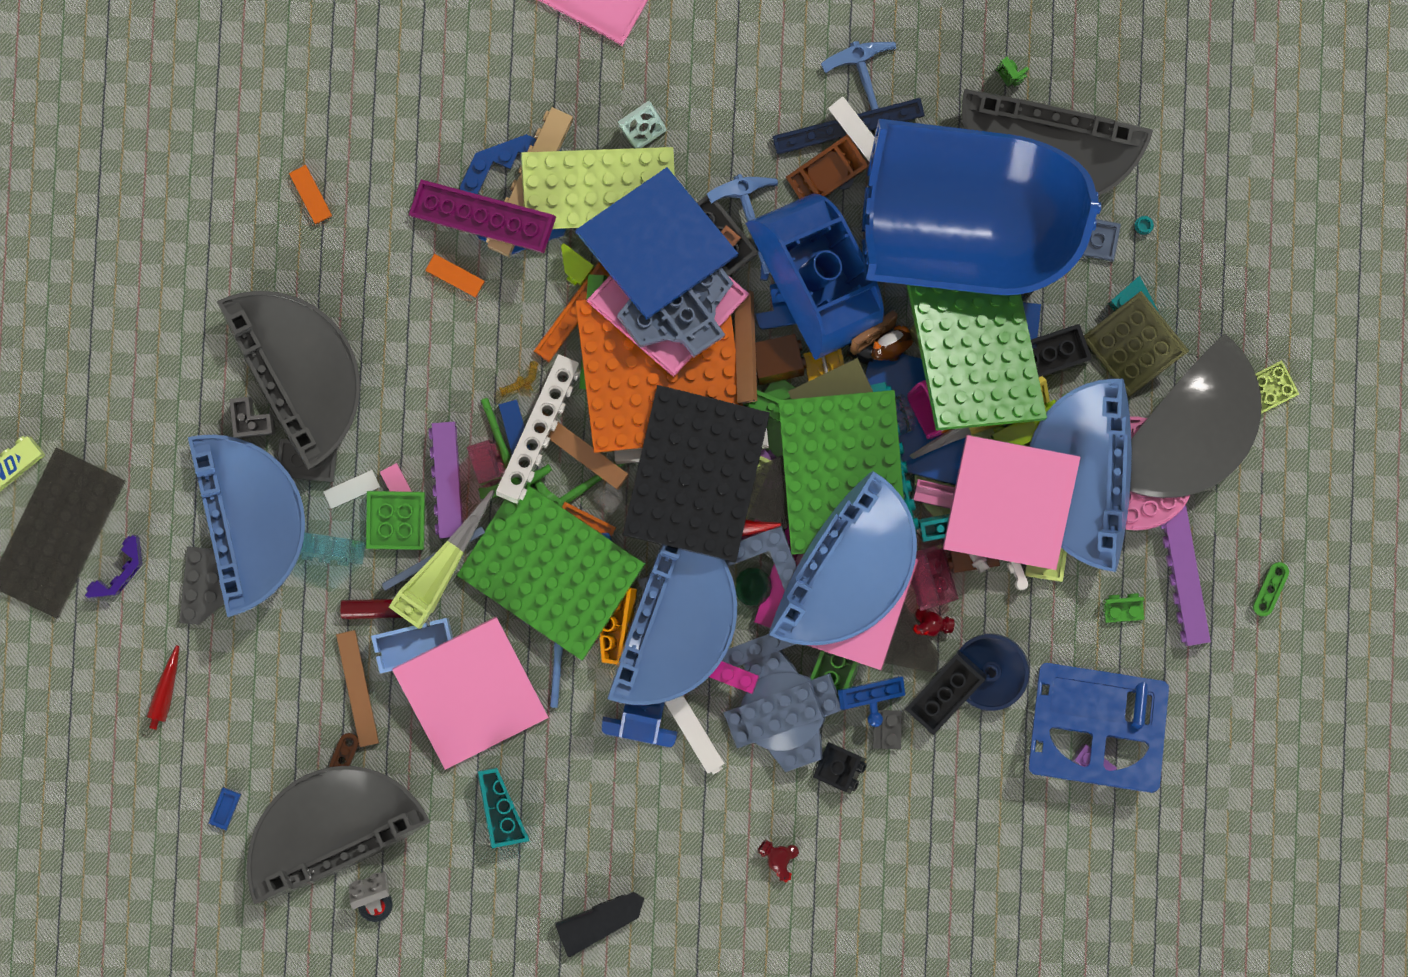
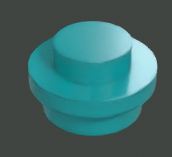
(1144, 225)

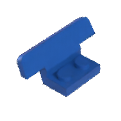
(779, 316)
(640, 724)

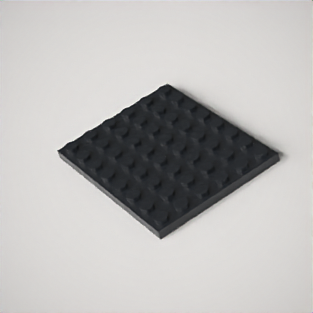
(696, 473)

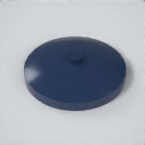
(1005, 670)

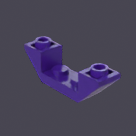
(132, 548)

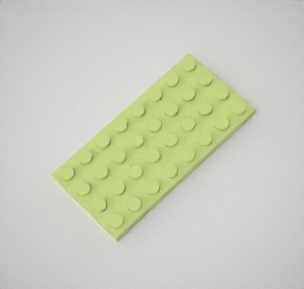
(586, 182)

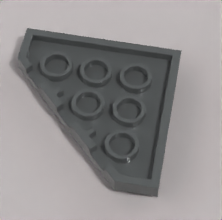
(200, 586)

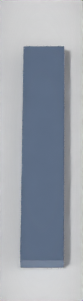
(415, 568)

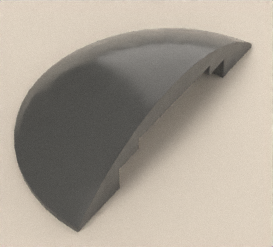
(1100, 144)
(299, 367)
(1199, 426)
(327, 826)

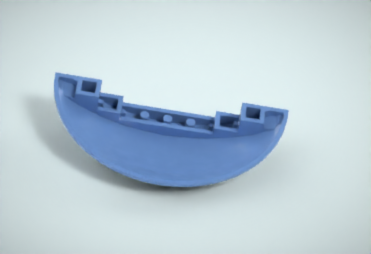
(1096, 427)
(251, 518)
(850, 568)
(677, 629)

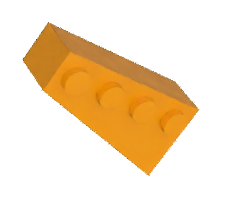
(616, 630)

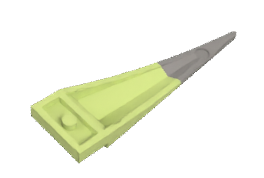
(423, 591)

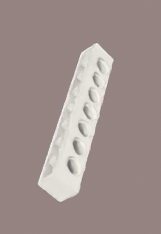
(561, 366)

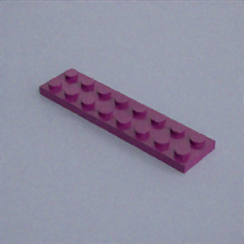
(482, 216)

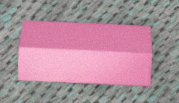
(934, 494)

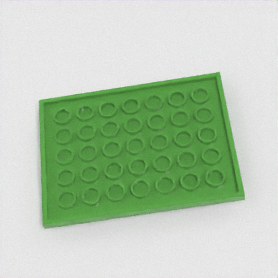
(976, 358)
(830, 449)
(551, 570)

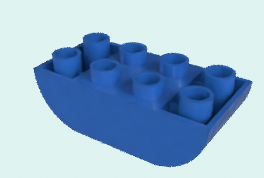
(818, 272)

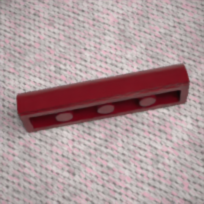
(367, 609)

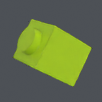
(575, 266)

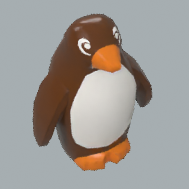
(892, 344)

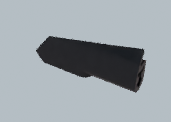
(597, 923)

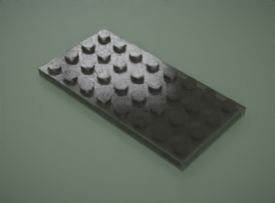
(58, 532)

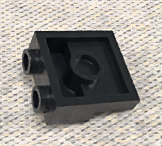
(840, 768)

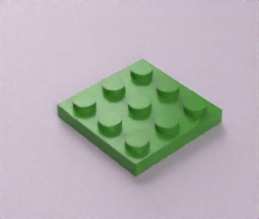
(395, 520)

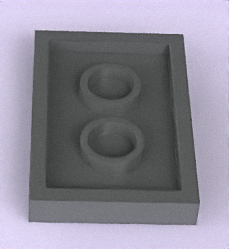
(296, 468)

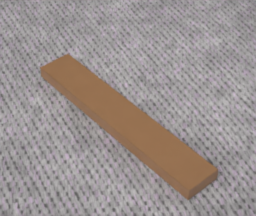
(746, 351)
(584, 454)
(357, 688)

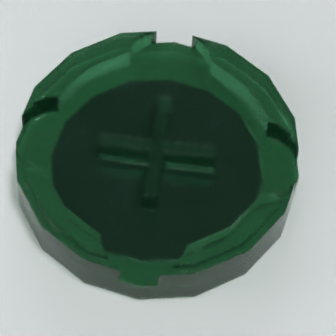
(753, 586)

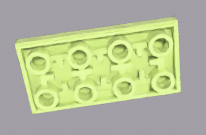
(1275, 386)

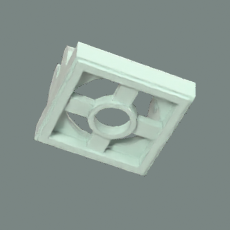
(659, 129)

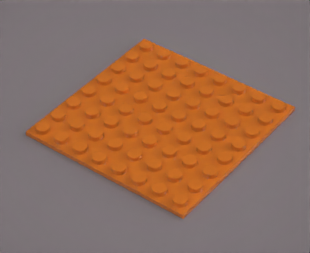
(625, 378)

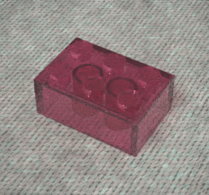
(486, 462)
(933, 579)

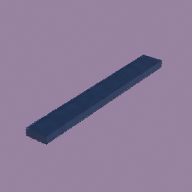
(832, 130)

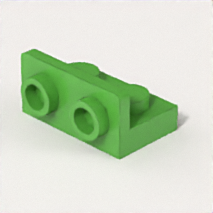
(1008, 72)
(1123, 609)

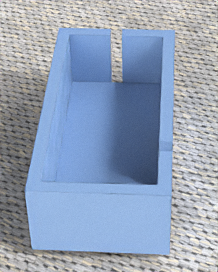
(409, 642)

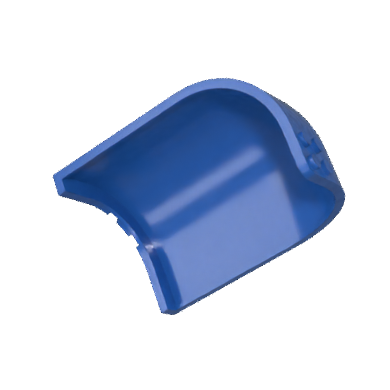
(973, 210)

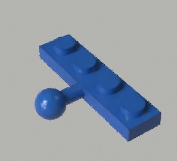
(871, 694)

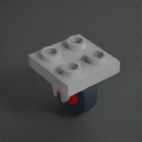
(371, 897)

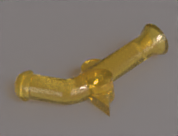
(522, 382)

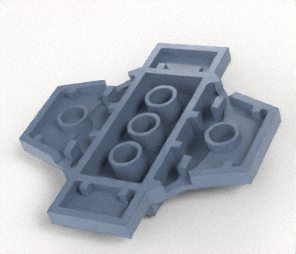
(684, 320)
(784, 711)

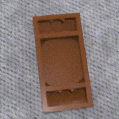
(828, 169)

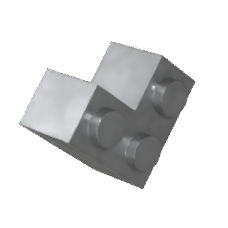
(247, 424)

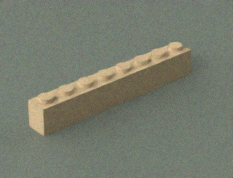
(548, 139)

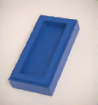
(224, 808)

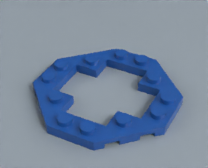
(504, 155)

